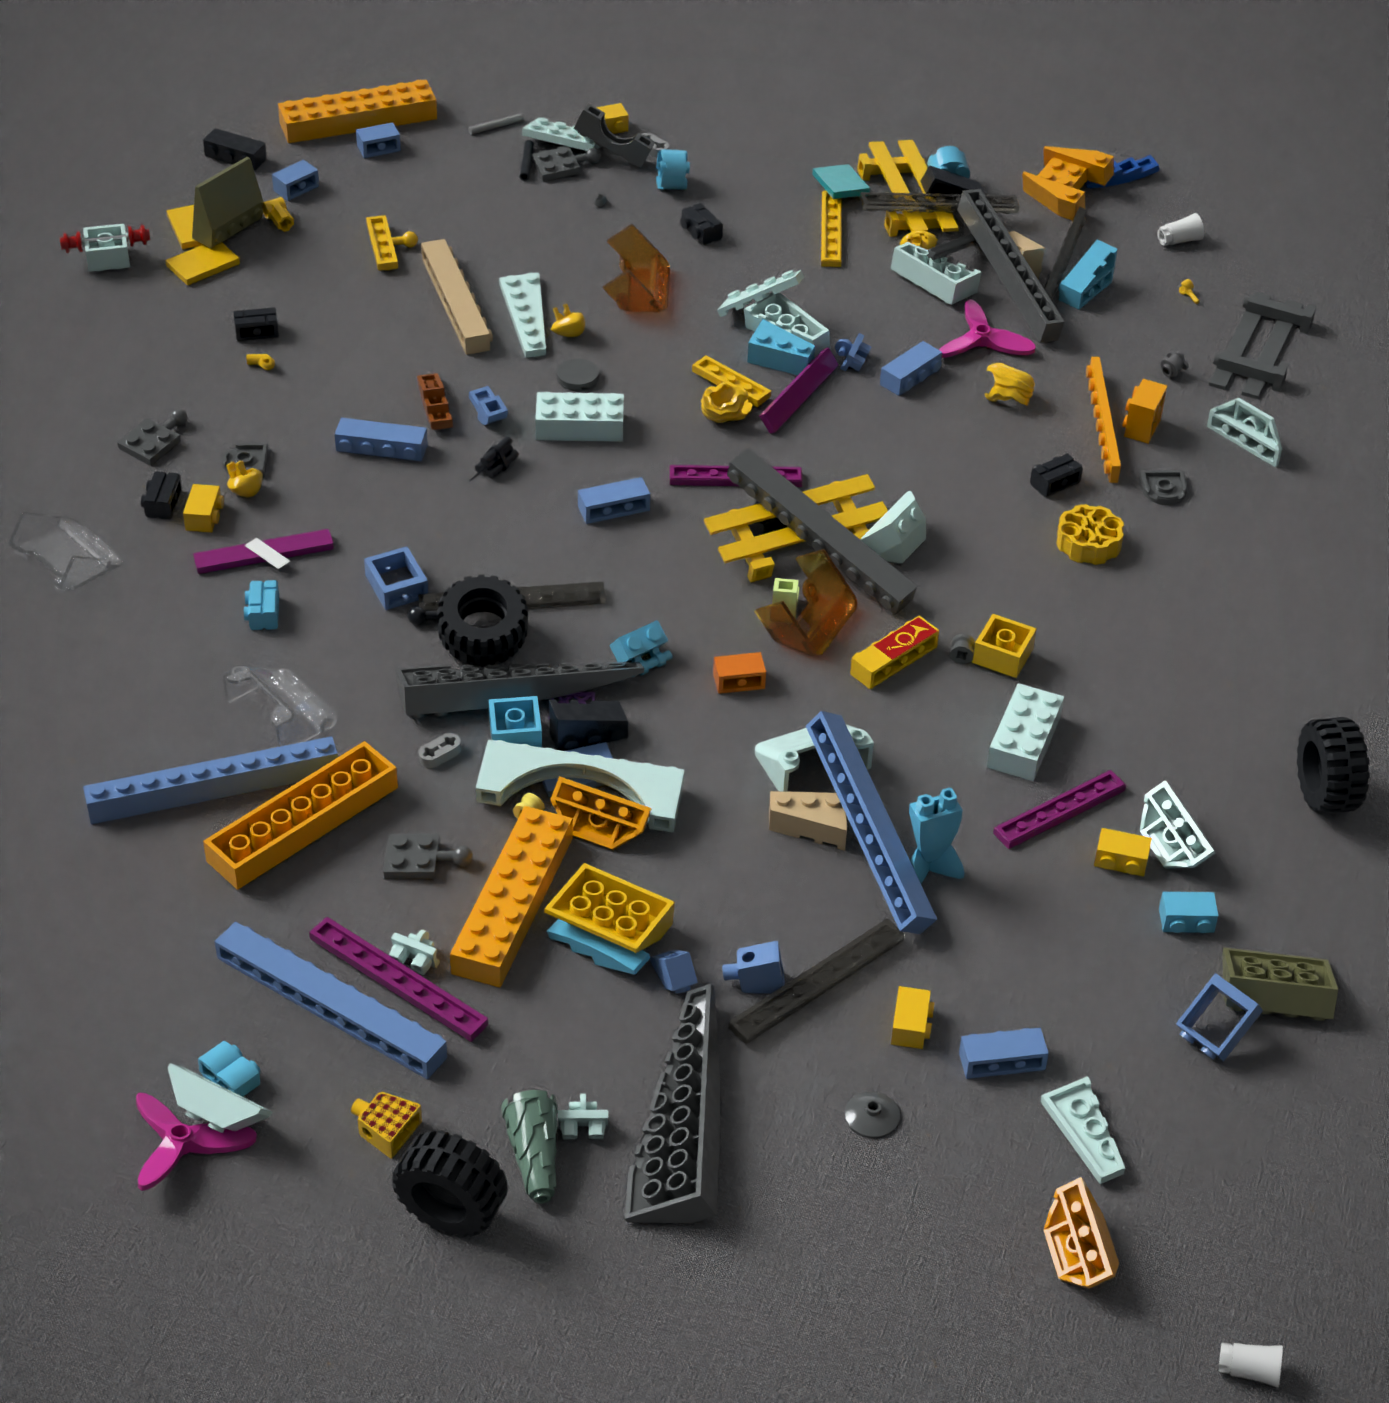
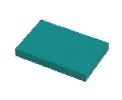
(840, 181)

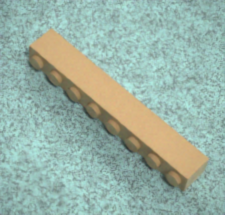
(456, 297)

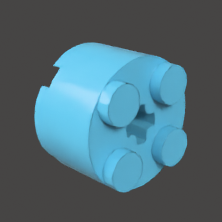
(951, 160)
(672, 169)

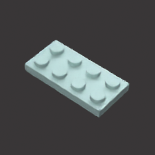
(558, 134)

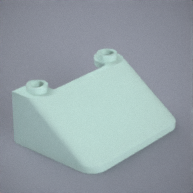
(781, 757)

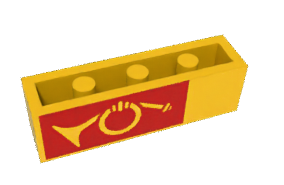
(894, 652)

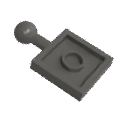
(562, 162)
(151, 440)
(417, 856)

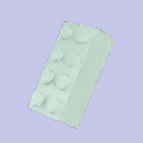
(579, 416)
(1025, 732)

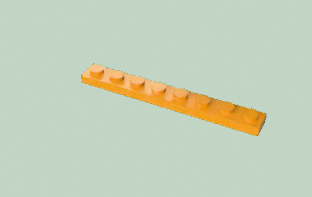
(1104, 420)

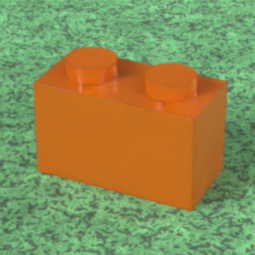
(739, 672)

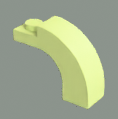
(787, 591)

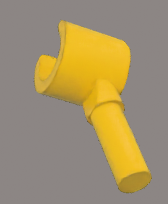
(1186, 288)

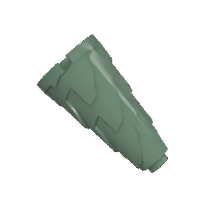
(532, 1133)

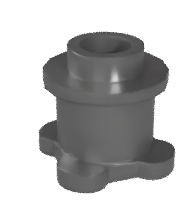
(1173, 364)

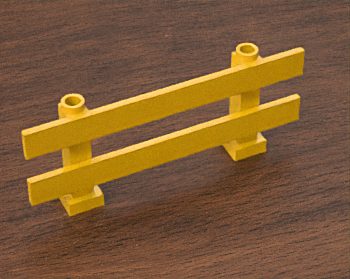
(891, 169)
(753, 547)

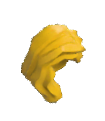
(1010, 384)
(725, 404)

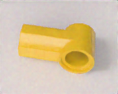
(277, 212)

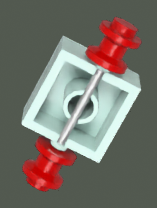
(105, 245)

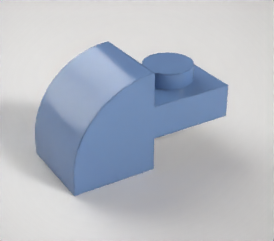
(489, 407)

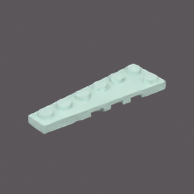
(524, 304)

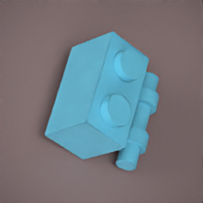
(641, 642)

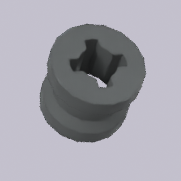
(962, 648)

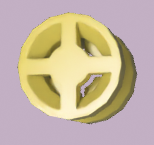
(529, 800)

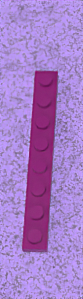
(399, 979)

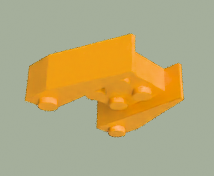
(1063, 177)

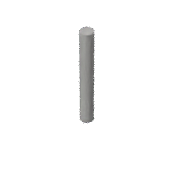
(495, 124)

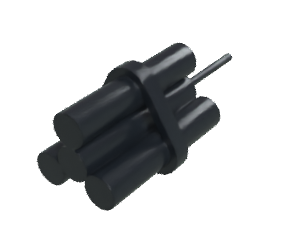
(497, 458)

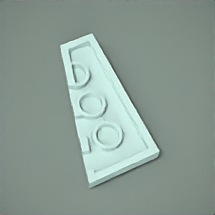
(740, 299)
(1080, 1120)

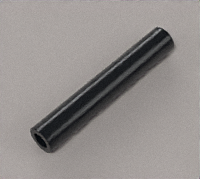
(526, 160)

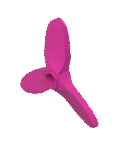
(983, 335)
(182, 1139)

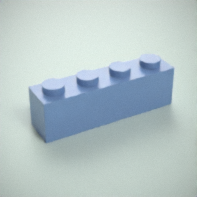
(381, 439)

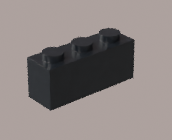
(233, 148)
(944, 182)

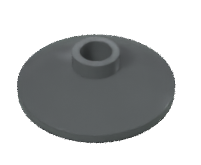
(875, 1122)

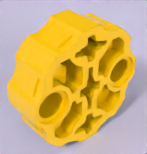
(1090, 534)

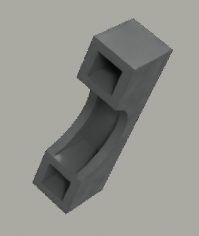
(593, 125)

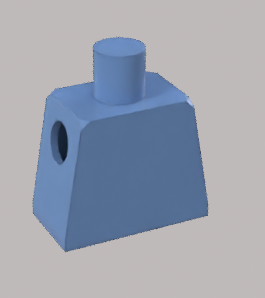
(757, 968)

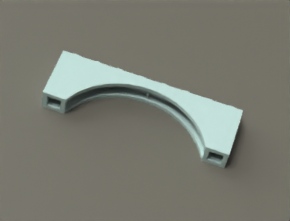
(513, 766)

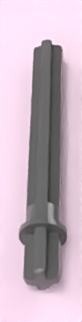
(952, 247)

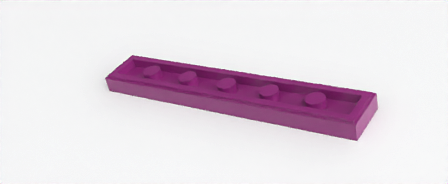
(798, 390)
(717, 475)
(241, 555)
(1059, 809)

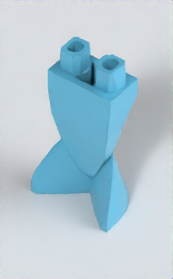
(934, 827)

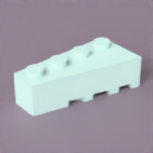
(936, 276)
(788, 316)

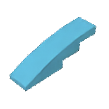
(602, 951)

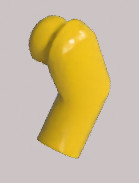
(262, 360)

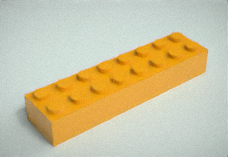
(356, 110)
(300, 815)
(511, 897)

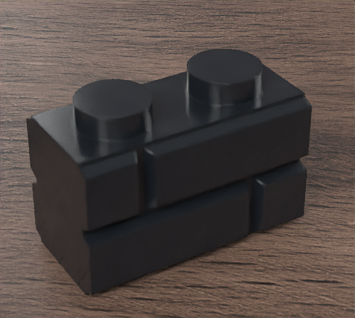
(701, 224)
(256, 324)
(1056, 475)
(161, 495)

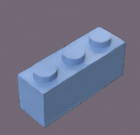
(911, 368)
(613, 500)
(1003, 1053)

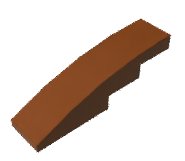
(434, 401)

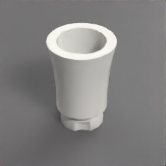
(1182, 231)
(1252, 1362)

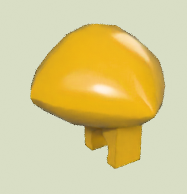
(920, 238)
(570, 324)
(242, 481)

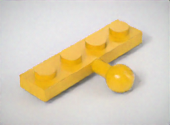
(384, 244)
(719, 373)

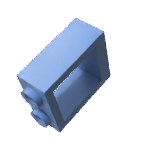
(391, 595)
(1199, 1005)

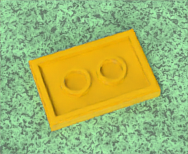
(182, 224)
(202, 262)

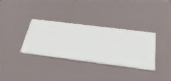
(267, 553)

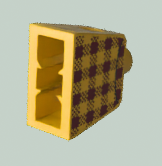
(387, 1121)

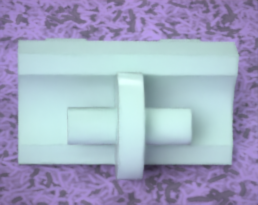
(416, 948)
(582, 1114)

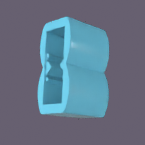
(230, 1069)

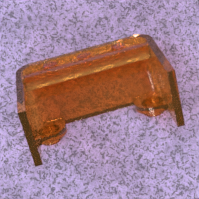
(645, 275)
(825, 615)

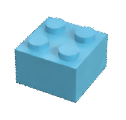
(516, 720)

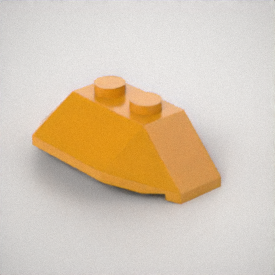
(599, 815)
(1079, 1237)

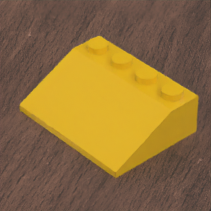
(612, 909)

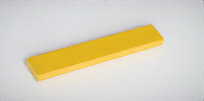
(831, 231)

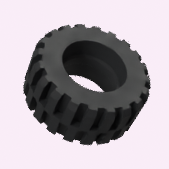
(476, 596)
(1333, 765)
(450, 1183)

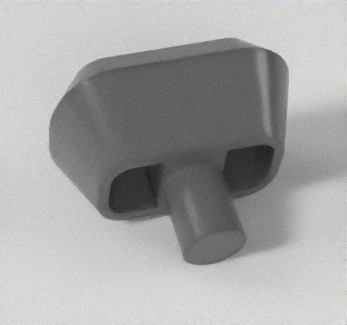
(600, 200)

